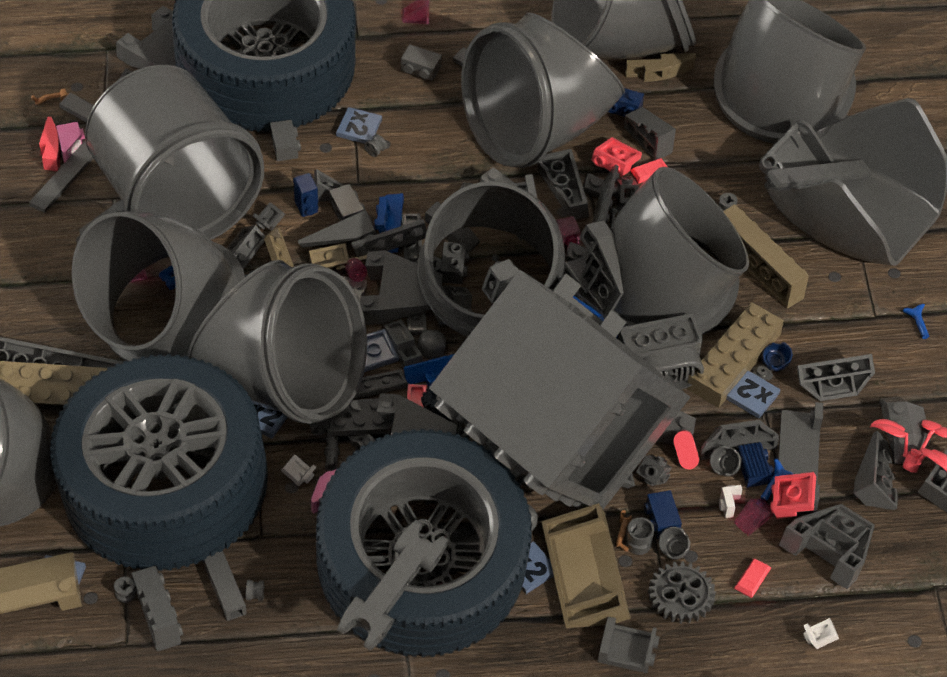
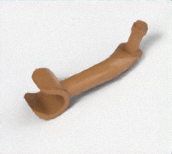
(62, 94)
(624, 522)

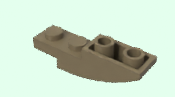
(660, 69)

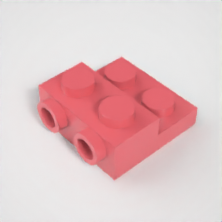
(617, 153)
(793, 494)

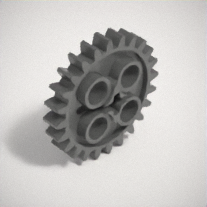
(677, 606)

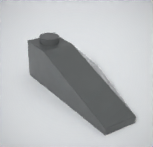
(345, 231)
(874, 476)

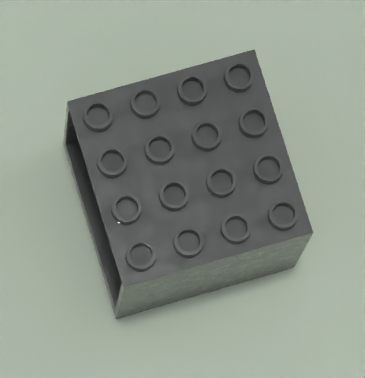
(556, 395)

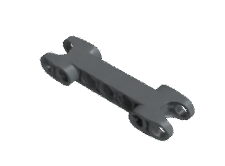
(373, 612)

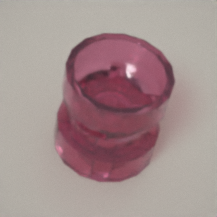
(353, 266)

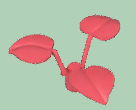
(914, 457)

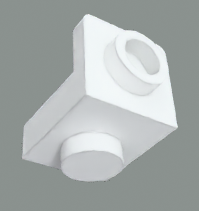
(298, 470)
(727, 498)
(821, 633)

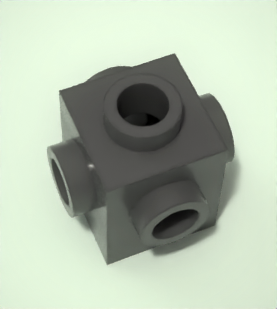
(630, 187)
(654, 470)

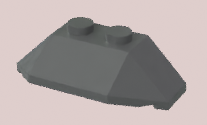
(836, 377)
(910, 417)
(739, 434)

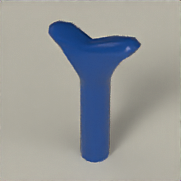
(916, 313)
(778, 471)

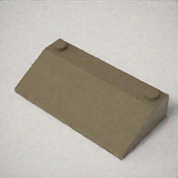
(585, 568)
(40, 583)

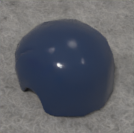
(777, 356)

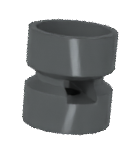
(639, 536)

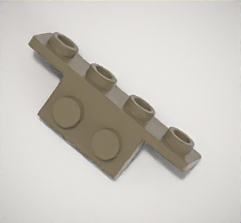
(277, 247)
(332, 257)

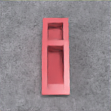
(50, 146)

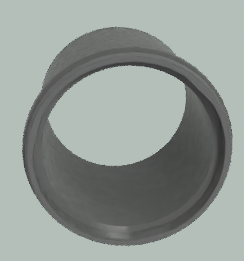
(167, 114)

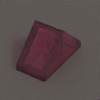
(417, 12)
(753, 515)

